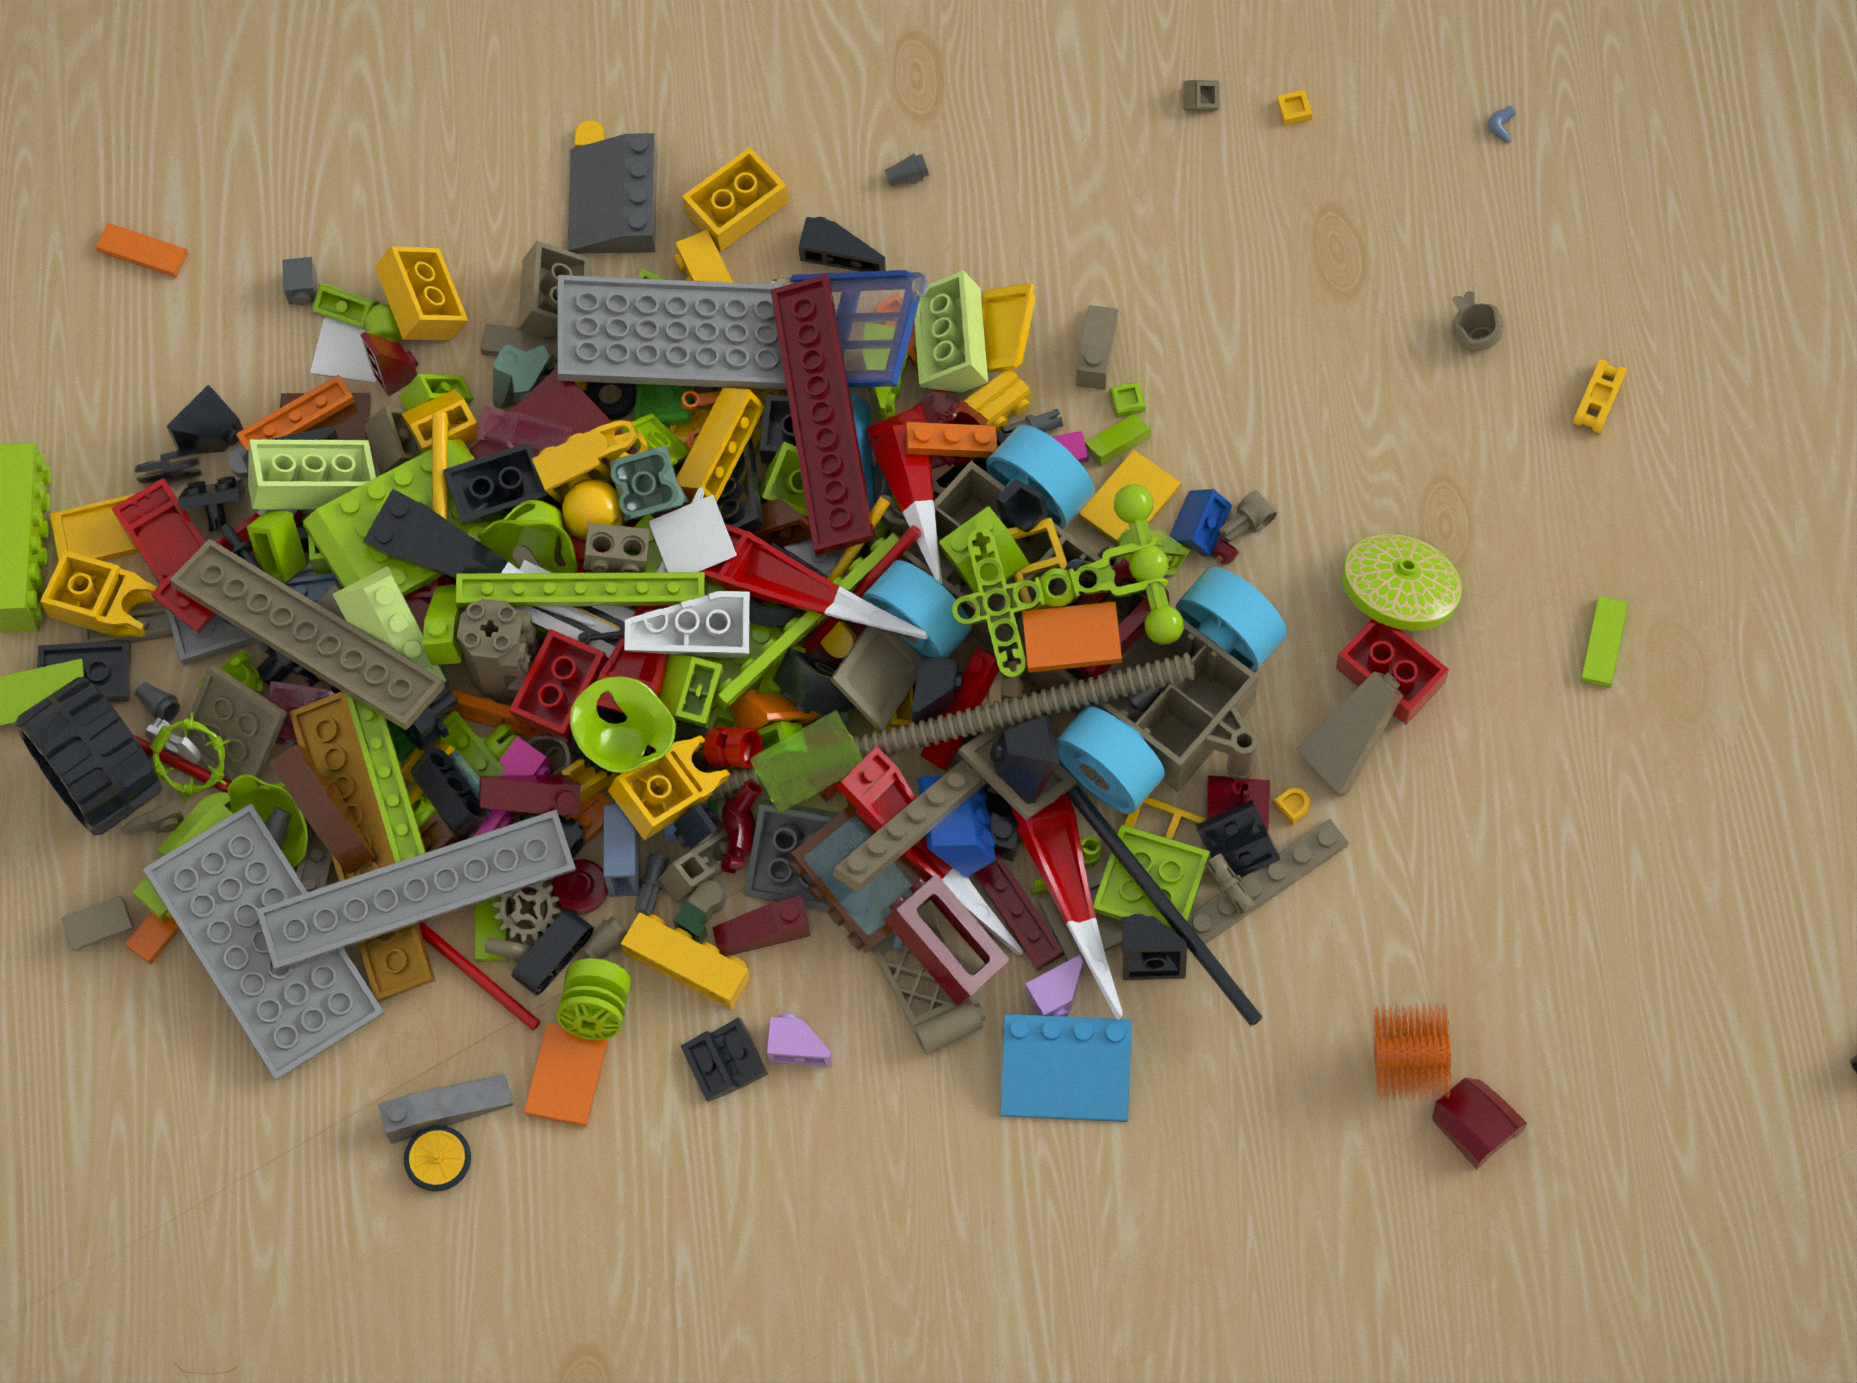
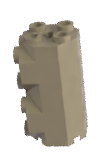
(497, 647)

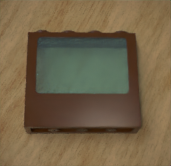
(857, 911)

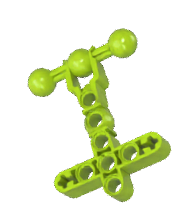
(1147, 565)

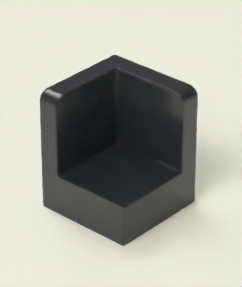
(1021, 506)

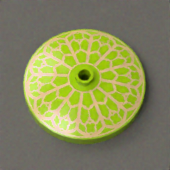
(1401, 582)

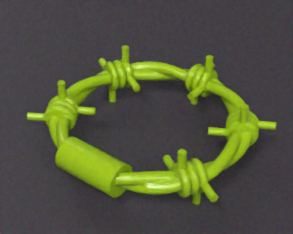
(216, 741)

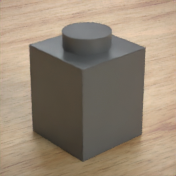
(299, 280)

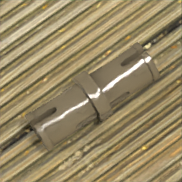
(1230, 884)

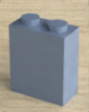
(621, 853)

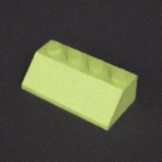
(951, 335)
(306, 471)
(382, 612)

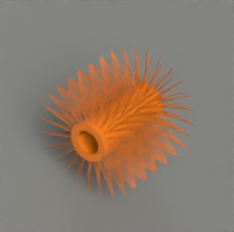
(1412, 1052)

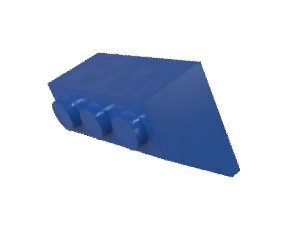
(964, 835)

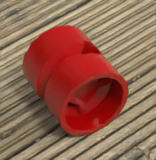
(732, 746)

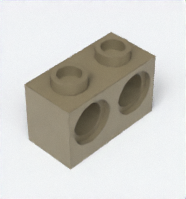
(616, 542)

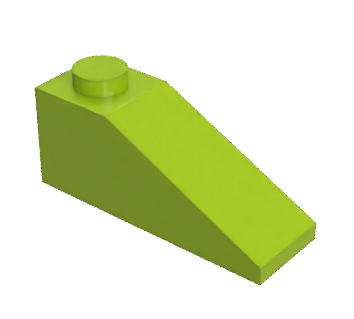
(442, 627)

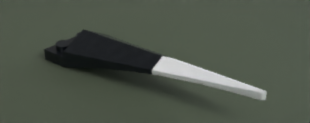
(425, 539)

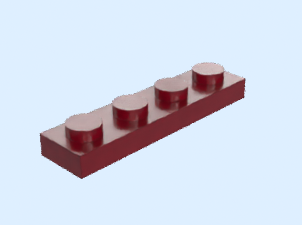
(1019, 913)

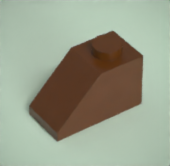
(782, 524)

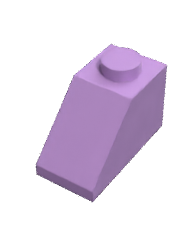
(1055, 990)
(795, 1043)

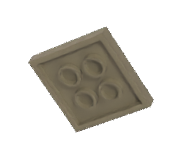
(238, 715)

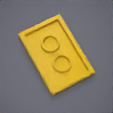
(1134, 470)

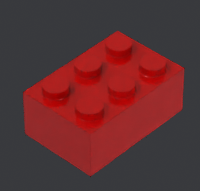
(1393, 652)
(554, 683)

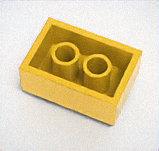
(735, 198)
(421, 293)

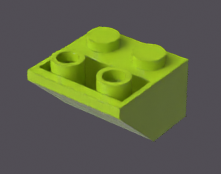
(691, 688)

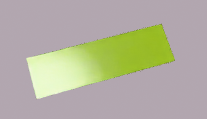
(28, 687)

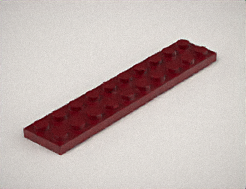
(822, 415)

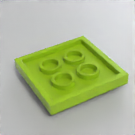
(1171, 864)

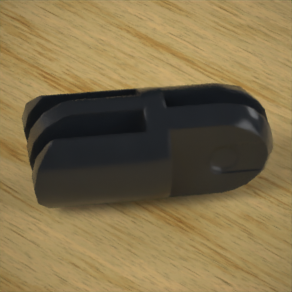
(168, 468)

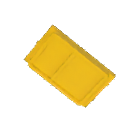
(1007, 324)
(92, 531)

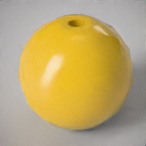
(592, 503)

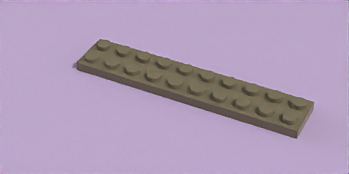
(308, 634)

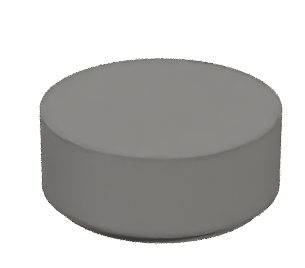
(236, 463)

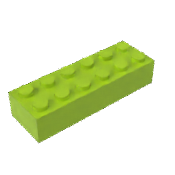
(22, 535)

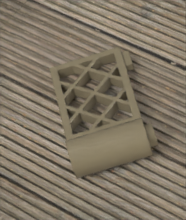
(938, 1025)

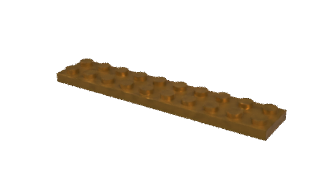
(327, 731)

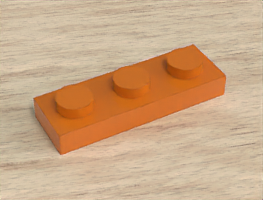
(950, 439)

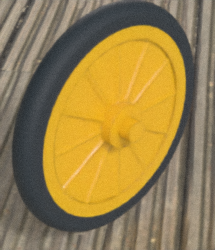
(437, 1158)

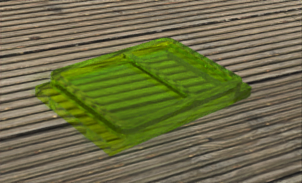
(807, 761)

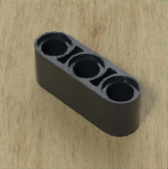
(448, 791)
(552, 952)

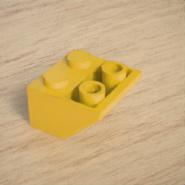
(460, 420)

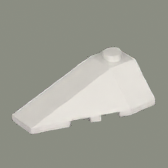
(697, 627)

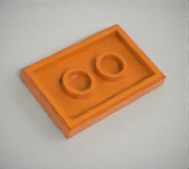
(1072, 636)
(565, 1077)

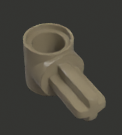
(1252, 512)

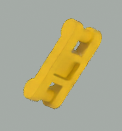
(1600, 396)

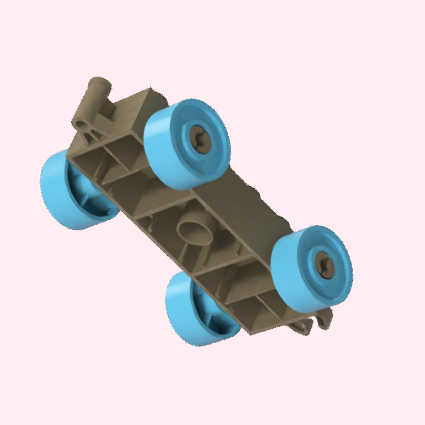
(1108, 745)

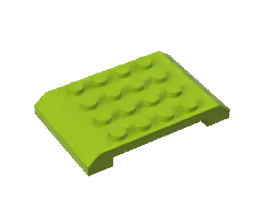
(345, 521)

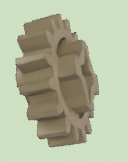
(534, 920)

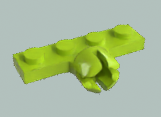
(479, 753)

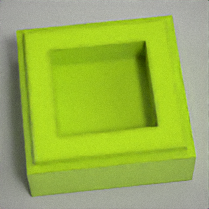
(1127, 399)

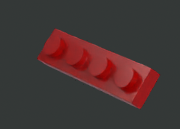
(975, 684)

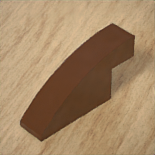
(323, 808)

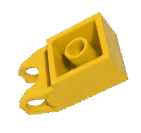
(584, 457)
(96, 595)
(674, 781)

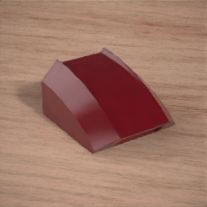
(1476, 1120)

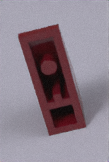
(389, 362)
(531, 793)
(763, 927)

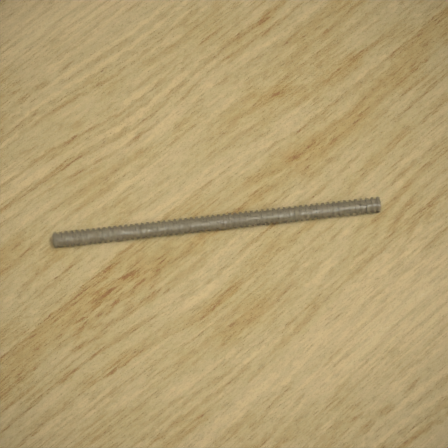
(1003, 713)

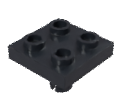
(212, 497)

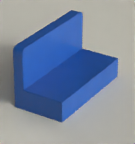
(1201, 519)

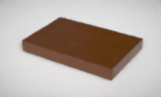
(347, 422)

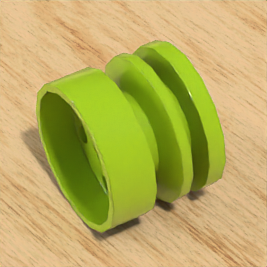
(593, 999)

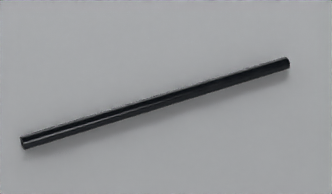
(1164, 905)

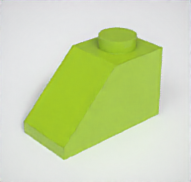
(429, 386)

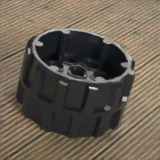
(88, 755)

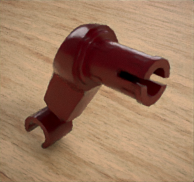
(739, 826)

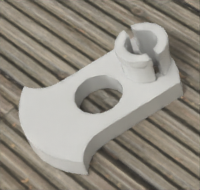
(177, 745)

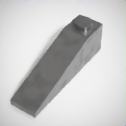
(443, 1106)

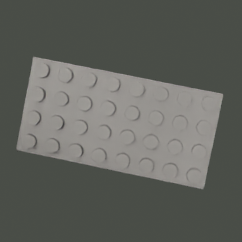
(667, 333)
(213, 897)

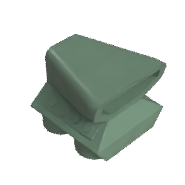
(519, 373)
(647, 484)

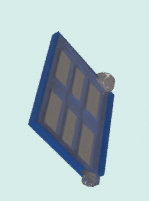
(873, 320)

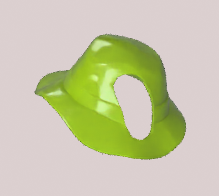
(534, 526)
(622, 745)
(264, 799)

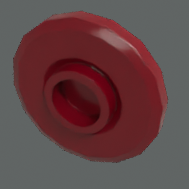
(581, 889)

